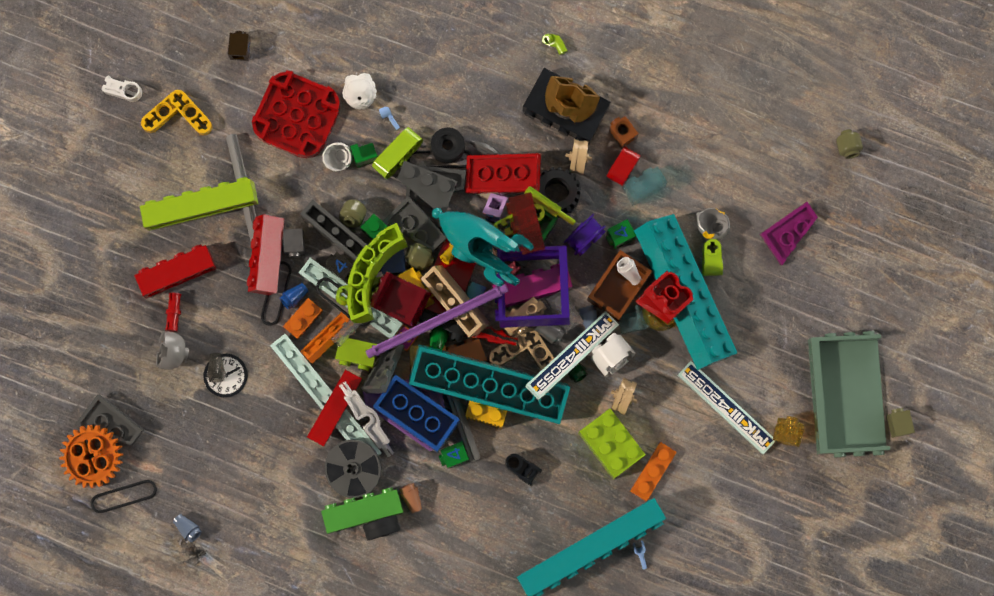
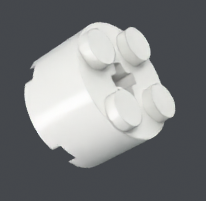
(612, 354)

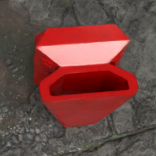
(666, 297)

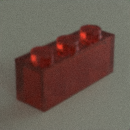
(526, 221)

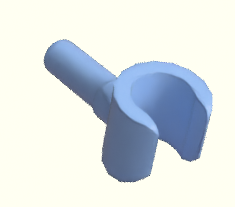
(385, 112)
(640, 552)

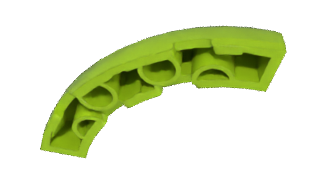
(366, 269)

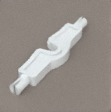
(361, 410)

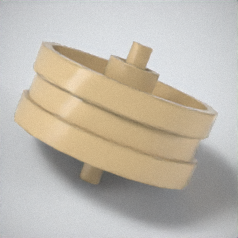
(578, 156)
(623, 396)

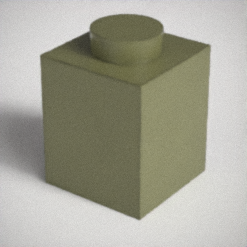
(900, 422)

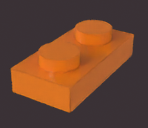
(303, 318)

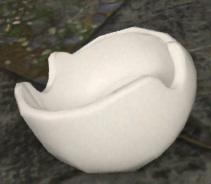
(337, 156)

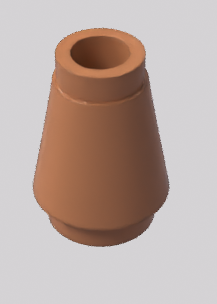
(411, 497)

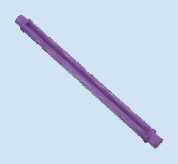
(436, 321)

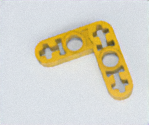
(174, 108)

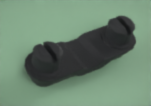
(451, 325)

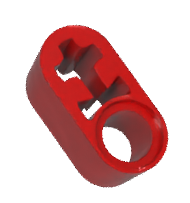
(623, 166)

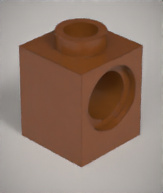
(623, 140)

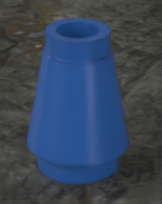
(293, 296)

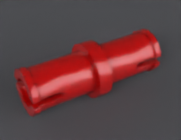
(173, 312)

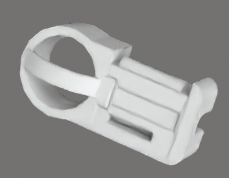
(119, 89)

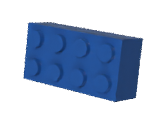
(416, 413)

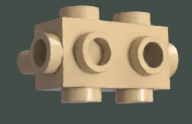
(530, 308)

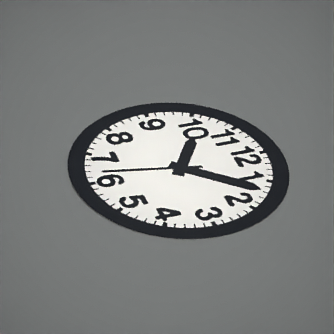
(234, 380)

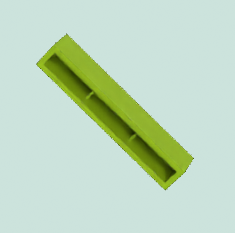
(198, 204)

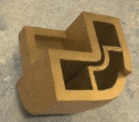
(570, 98)

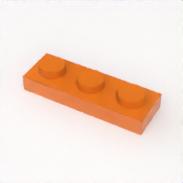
(323, 340)
(653, 471)

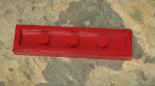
(333, 410)

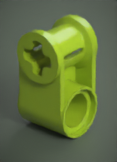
(712, 262)

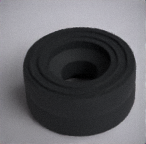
(453, 154)
(381, 527)

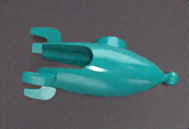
(473, 243)

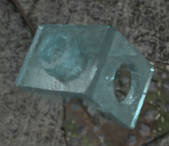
(632, 321)

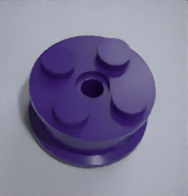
(582, 236)

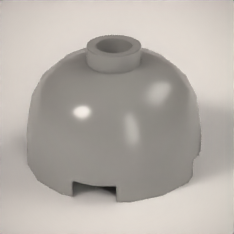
(171, 351)

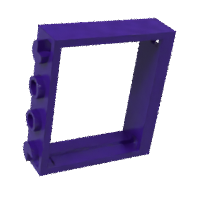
(551, 252)

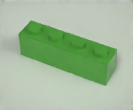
(362, 511)

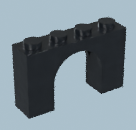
(536, 107)

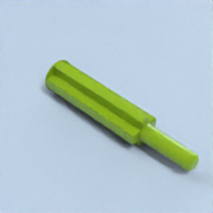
(549, 205)

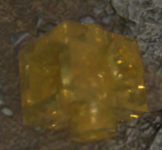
(789, 431)

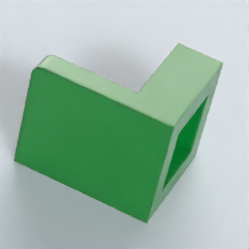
(364, 155)

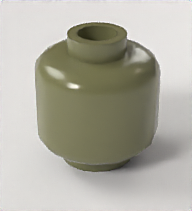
(849, 144)
(352, 213)
(419, 256)

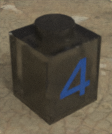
(339, 266)

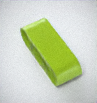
(397, 152)

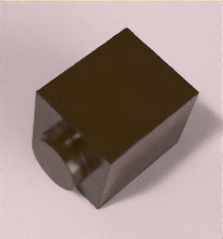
(239, 46)

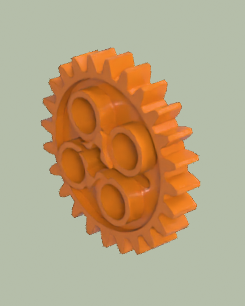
(107, 450)

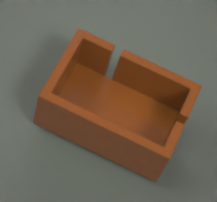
(615, 291)

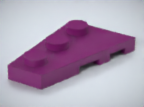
(788, 231)

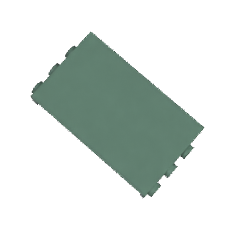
(847, 394)

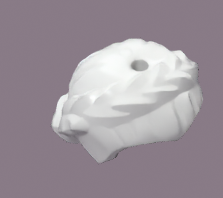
(359, 86)

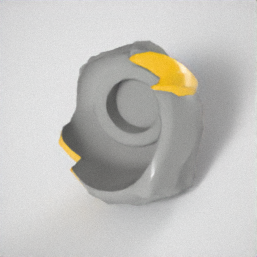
(713, 223)

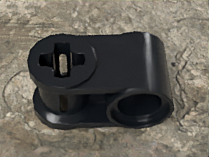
(523, 469)

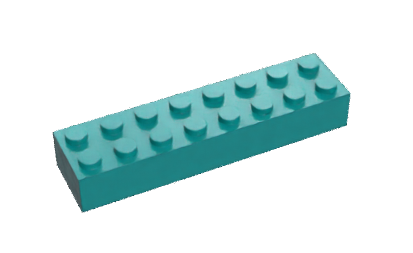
(700, 320)
(485, 384)
(592, 547)

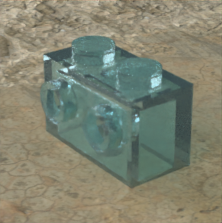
(645, 185)

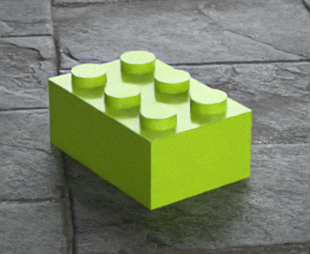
(611, 443)

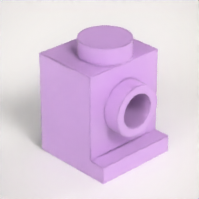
(491, 208)

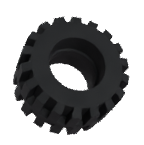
(568, 181)

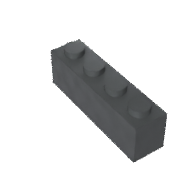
(333, 230)

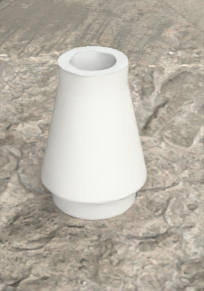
(628, 269)

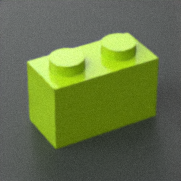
(354, 353)

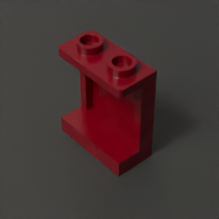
(400, 299)

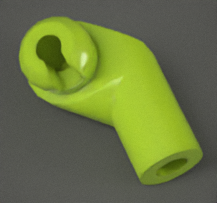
(555, 41)

